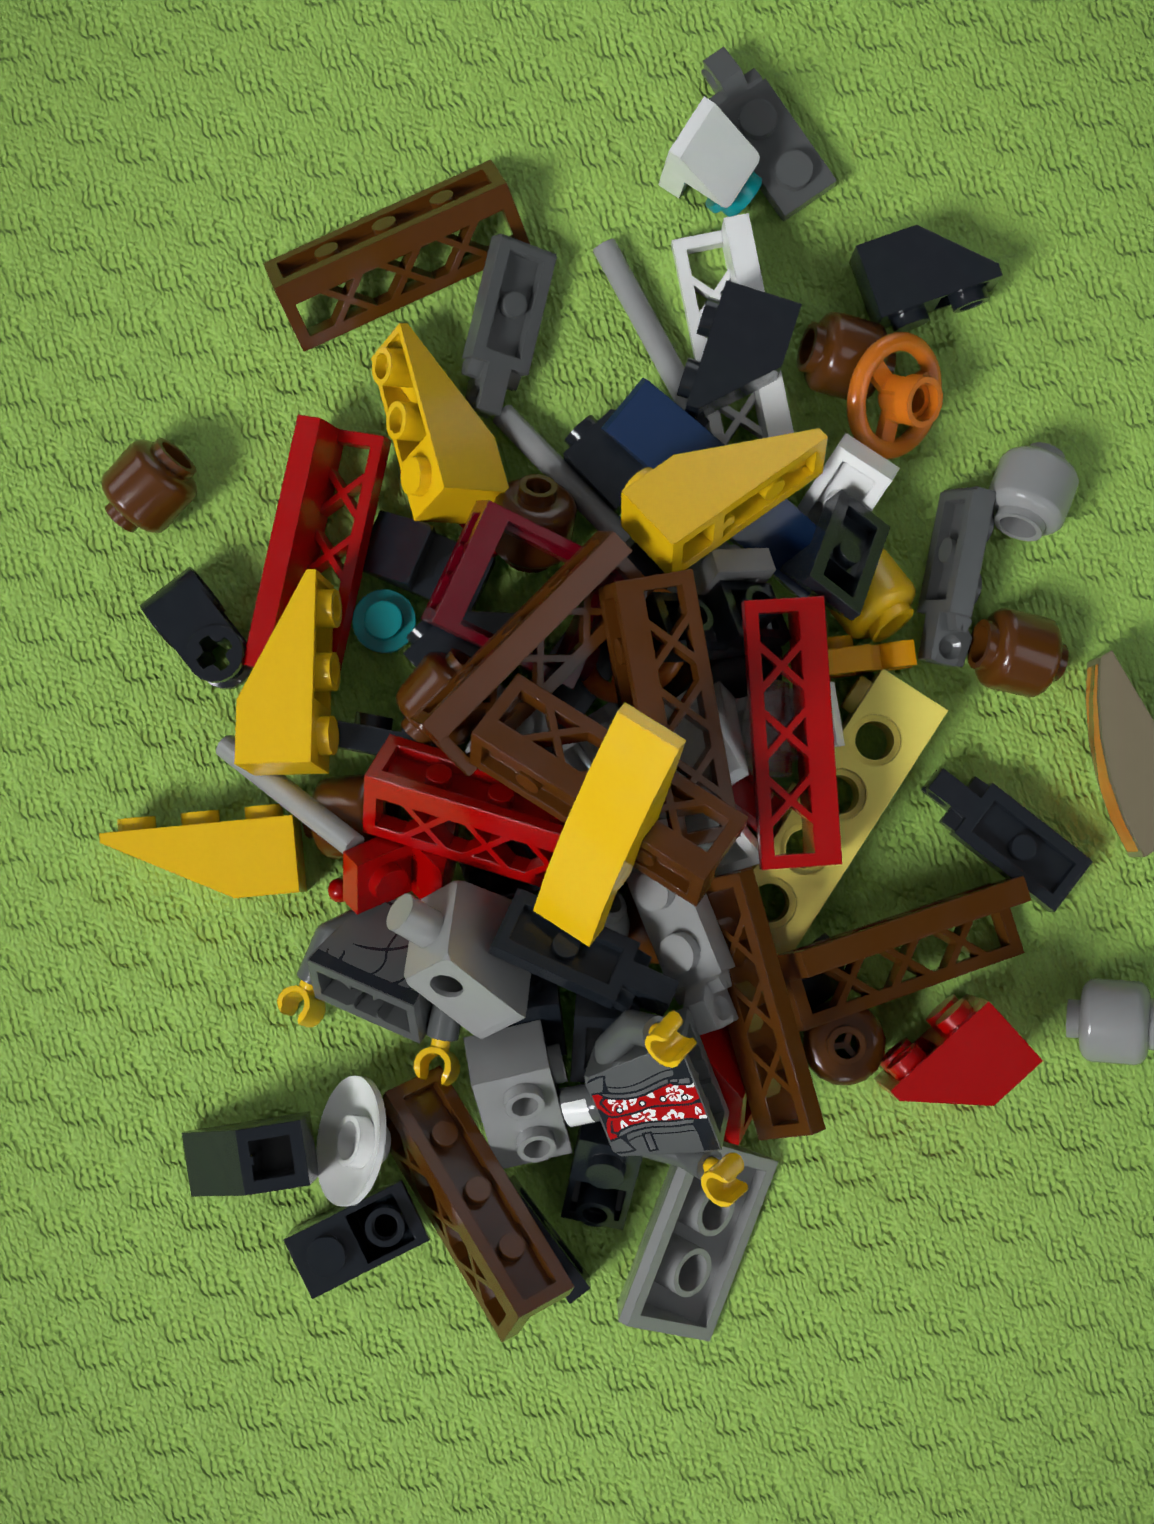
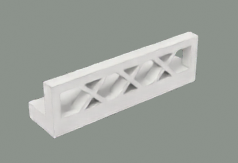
(744, 269)

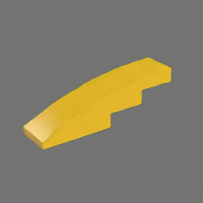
(608, 823)

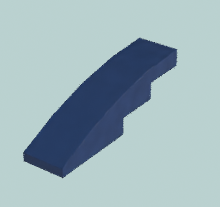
(656, 428)

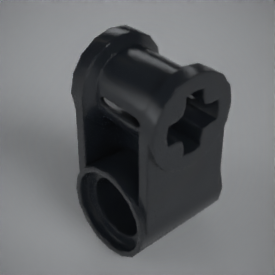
(195, 624)

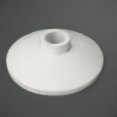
(352, 1141)

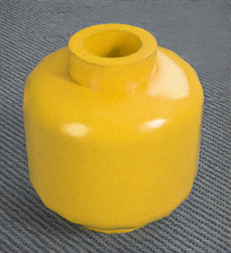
(886, 604)

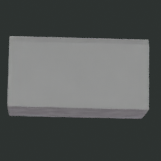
(692, 1251)

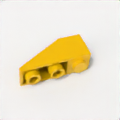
(439, 439)
(286, 701)
(232, 857)

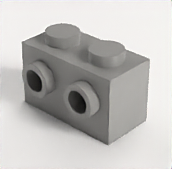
(519, 1093)

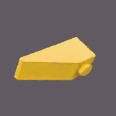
(714, 493)

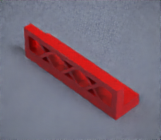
(301, 521)
(813, 732)
(439, 792)

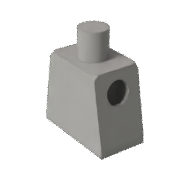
(451, 959)

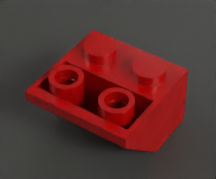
(961, 1059)

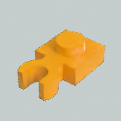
(852, 660)

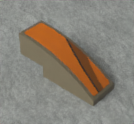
(1121, 752)

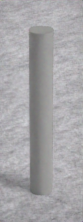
(642, 316)
(555, 467)
(296, 802)

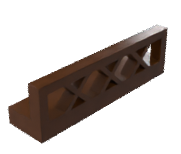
(384, 237)
(521, 636)
(638, 681)
(554, 785)
(906, 930)
(766, 1031)
(472, 1204)

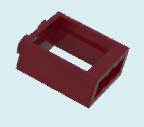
(469, 563)

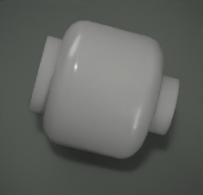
(1033, 491)
(1112, 1021)

